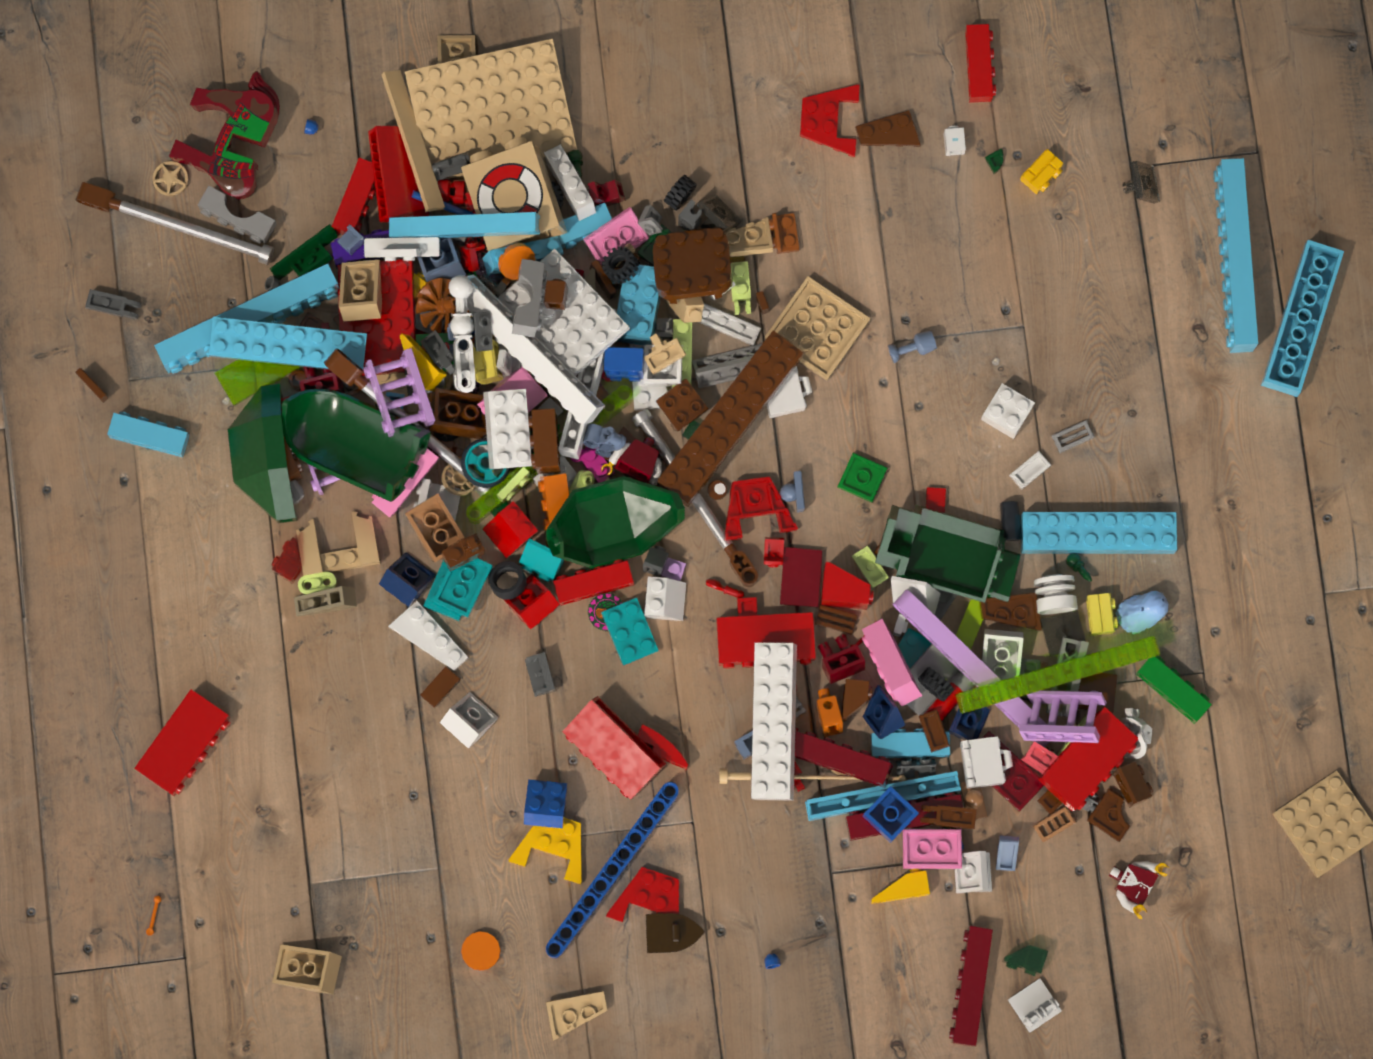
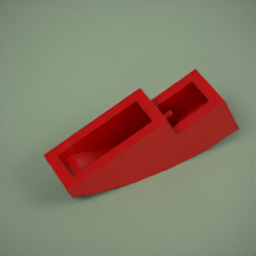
(662, 747)

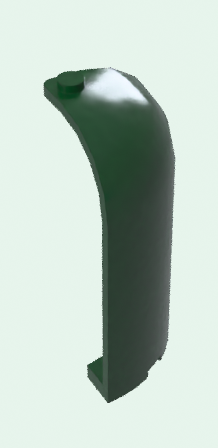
(349, 441)

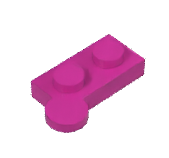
(594, 463)

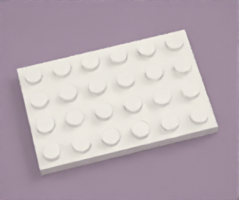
(580, 330)

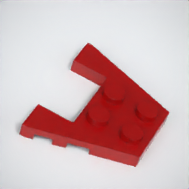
(820, 118)
(755, 499)
(649, 891)

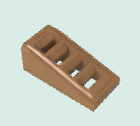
(1040, 832)

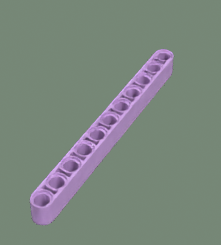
(960, 655)

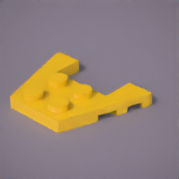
(557, 841)

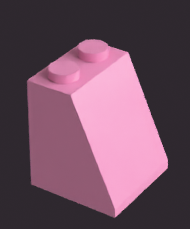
(520, 380)

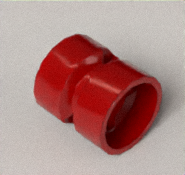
(445, 190)

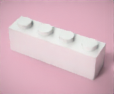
(570, 182)

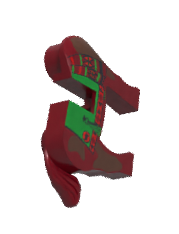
(250, 119)

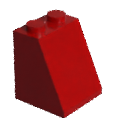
(510, 529)
(844, 589)

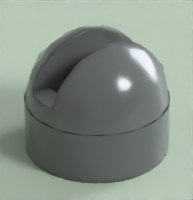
(272, 283)

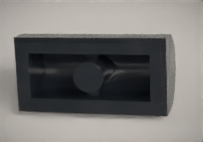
(1010, 520)

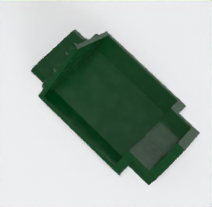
(948, 553)

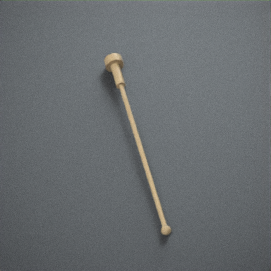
(724, 775)

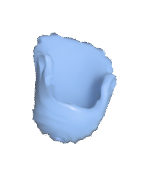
(1142, 611)

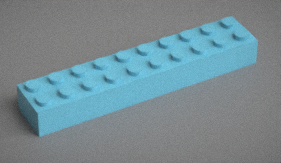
(1237, 256)
(269, 307)

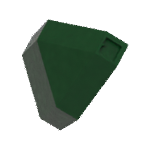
(260, 454)
(613, 521)

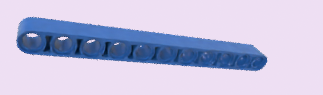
(614, 860)

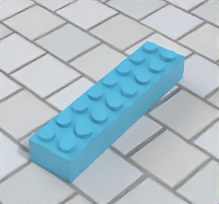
(1302, 318)
(282, 343)
(1098, 532)

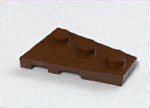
(1018, 611)

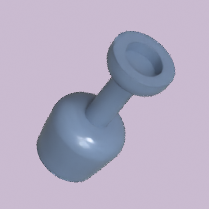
(923, 343)

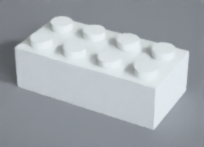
(507, 429)

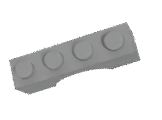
(257, 226)
(530, 278)

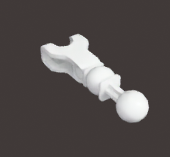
(462, 327)

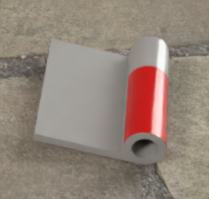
(928, 702)

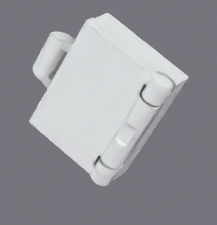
(790, 396)
(983, 762)

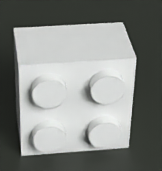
(1007, 411)

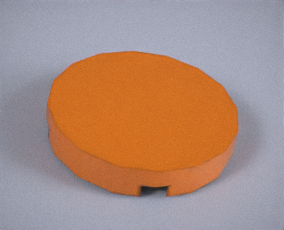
(511, 259)
(480, 951)

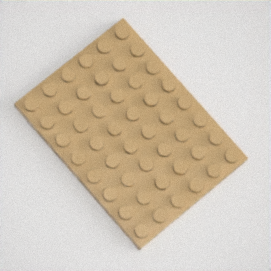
(491, 100)

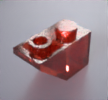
(289, 563)

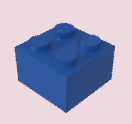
(624, 363)
(545, 803)
(890, 814)

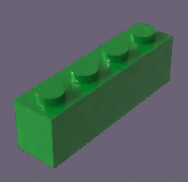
(1174, 689)

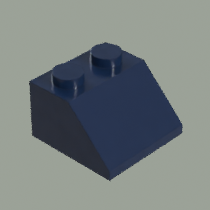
(407, 579)

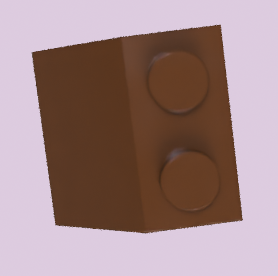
(854, 697)
(1132, 784)

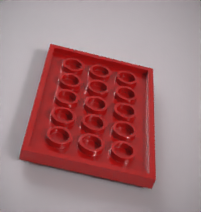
(397, 315)

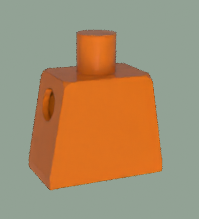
(829, 713)

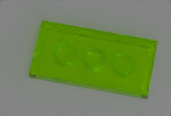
(245, 377)

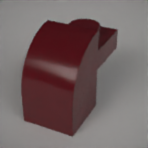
(607, 193)

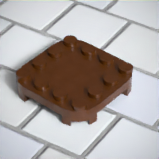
(692, 264)

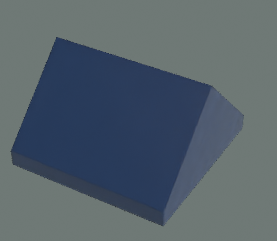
(882, 714)
(969, 724)

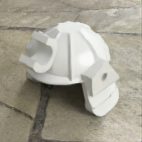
(1140, 729)

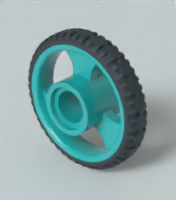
(469, 458)

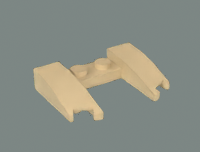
(364, 555)

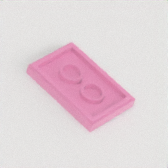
(616, 233)
(932, 849)

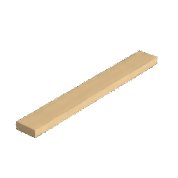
(413, 140)

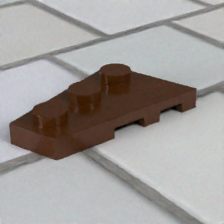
(891, 130)

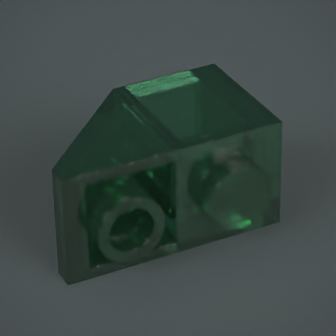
(1028, 958)

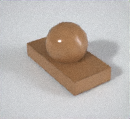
(974, 799)

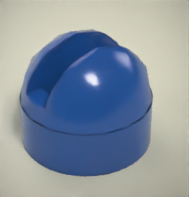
(311, 127)
(772, 961)

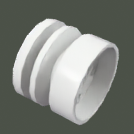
(1055, 594)

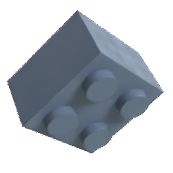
(443, 266)

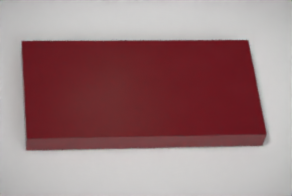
(1020, 781)

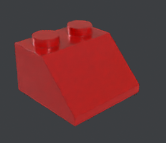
(533, 603)

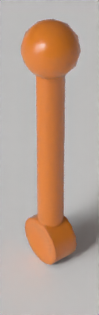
(157, 899)

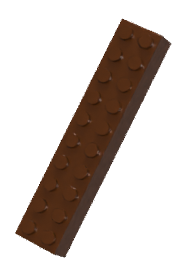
(730, 417)

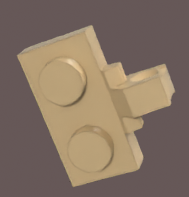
(663, 353)

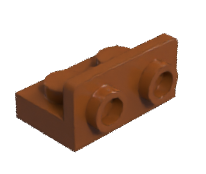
(785, 233)

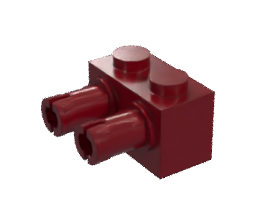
(327, 381)
(841, 664)

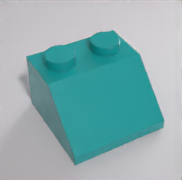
(540, 560)

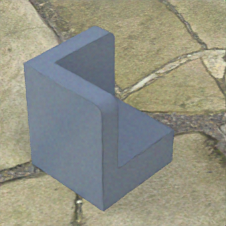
(351, 240)
(744, 745)

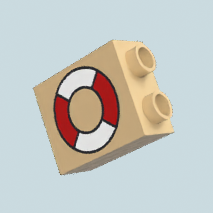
(514, 184)

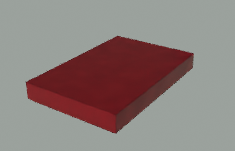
(801, 577)

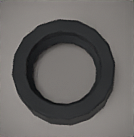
(512, 592)

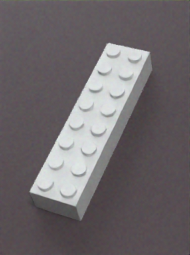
(774, 721)

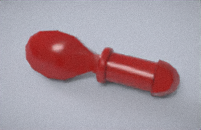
(713, 583)

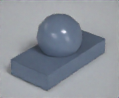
(792, 492)
(1007, 853)

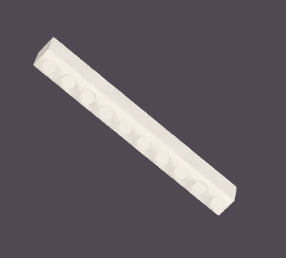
(535, 356)

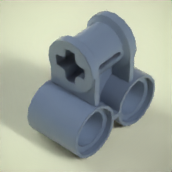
(603, 440)

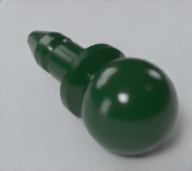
(575, 158)
(1074, 561)

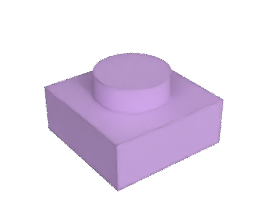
(673, 569)

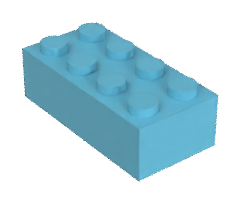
(639, 306)

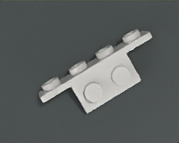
(402, 247)

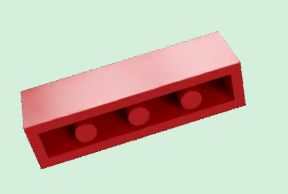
(979, 63)
(356, 198)
(594, 582)

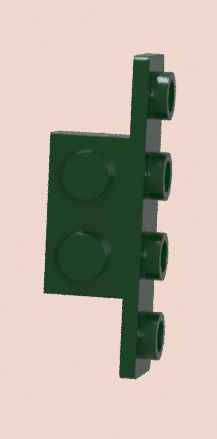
(307, 256)

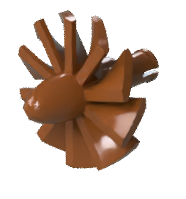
(438, 300)

